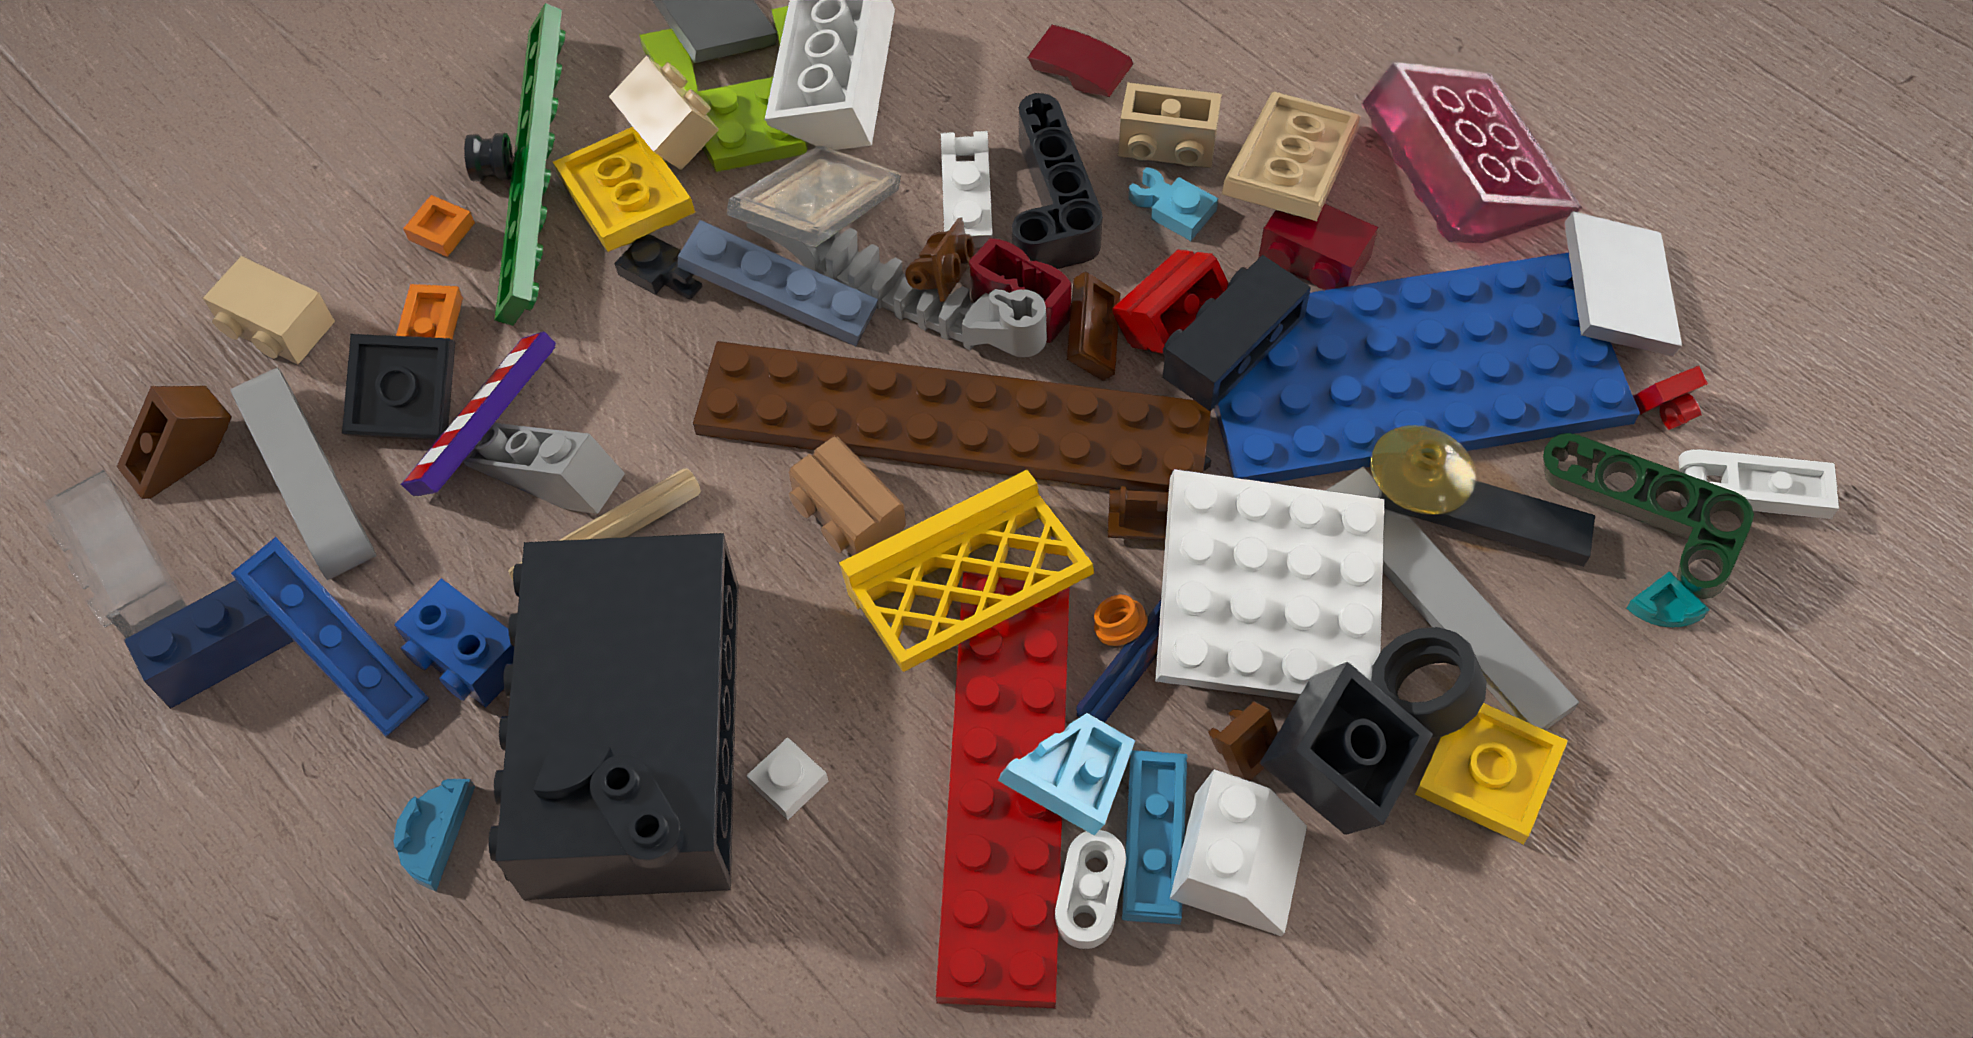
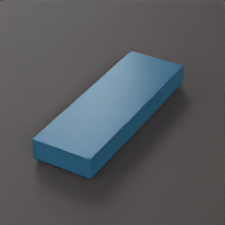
(1154, 836)

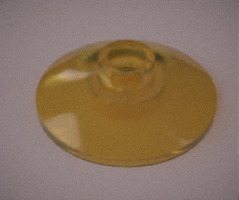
(1423, 469)

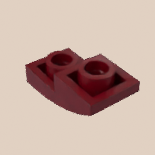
(1083, 59)

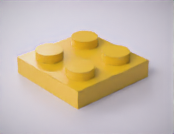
(1494, 772)

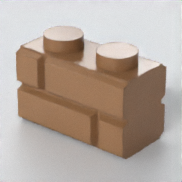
(845, 498)

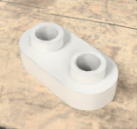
(1090, 891)

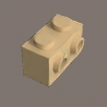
(664, 112)
(1169, 125)
(268, 310)

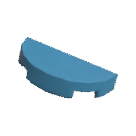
(429, 830)

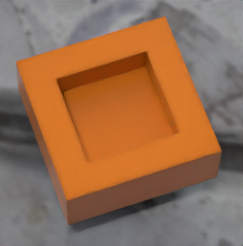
(439, 225)

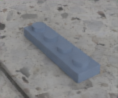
(777, 283)

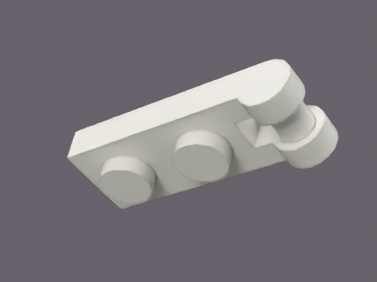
(967, 185)
(1769, 482)

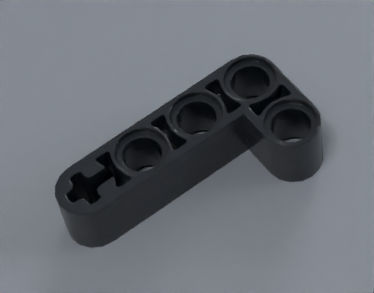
(1070, 219)

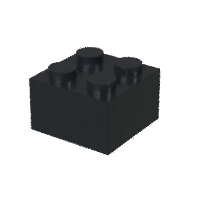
(1347, 749)

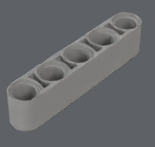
(303, 474)

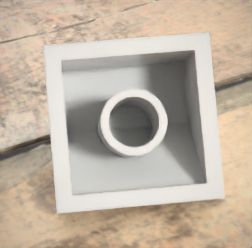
(1240, 853)

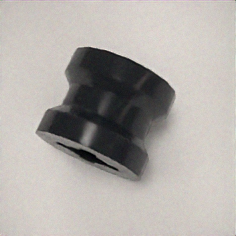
(488, 156)

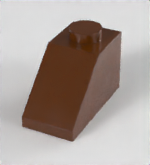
(172, 437)

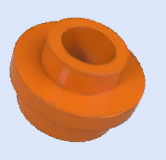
(1119, 620)

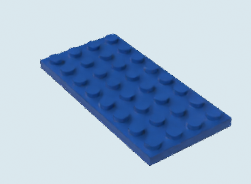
(1460, 351)

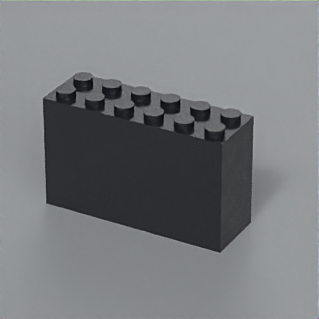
(629, 654)

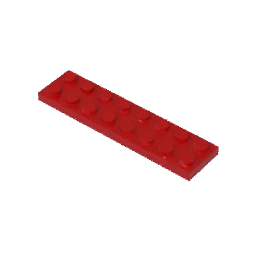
(999, 844)

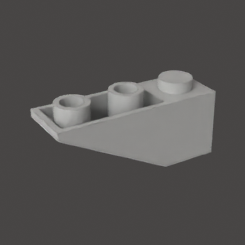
(549, 464)

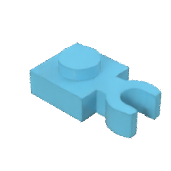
(1175, 206)

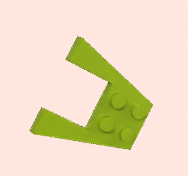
(735, 108)

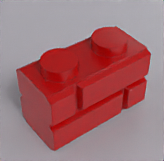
(1169, 298)

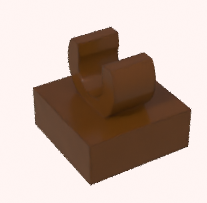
(1245, 740)

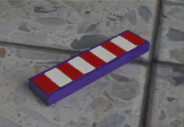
(479, 415)

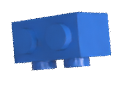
(458, 642)

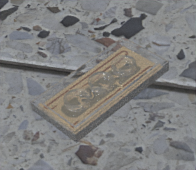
(814, 195)

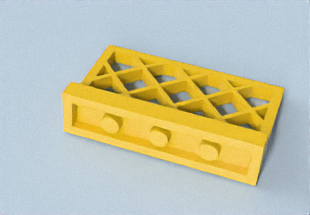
(946, 543)

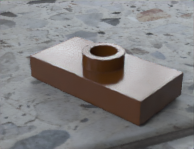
(1093, 326)

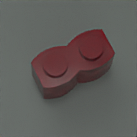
(1008, 268)

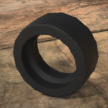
(1428, 647)

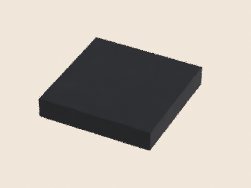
(398, 386)

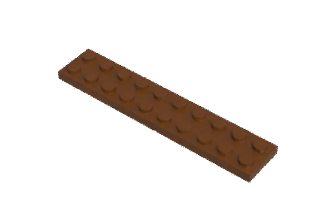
(951, 418)

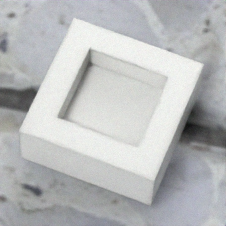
(787, 778)

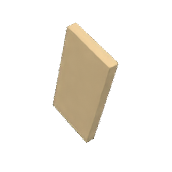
(1292, 156)

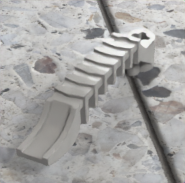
(1003, 319)

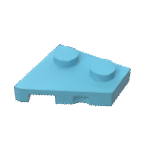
(1074, 772)

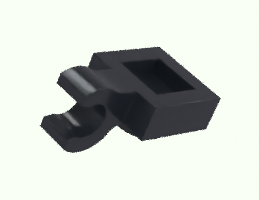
(653, 264)

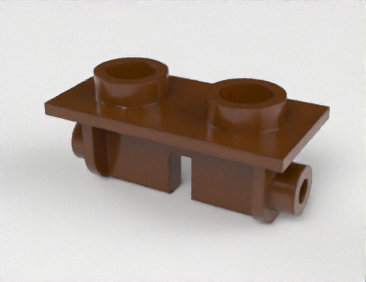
(942, 261)
(1137, 514)

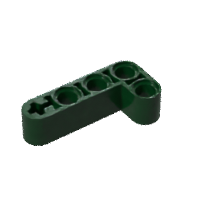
(1641, 503)

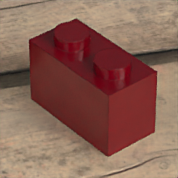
(1320, 251)

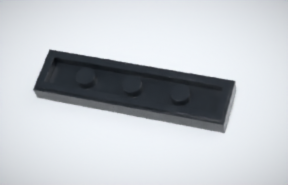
(1517, 522)

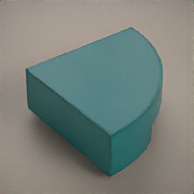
(1668, 604)

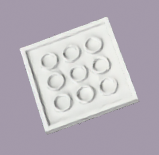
(1267, 584)

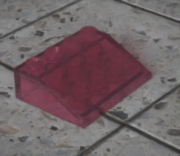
(1466, 152)

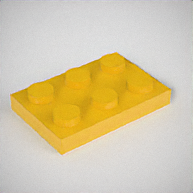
(623, 188)

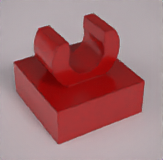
(1673, 397)

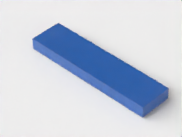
(330, 636)

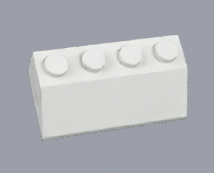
(831, 71)

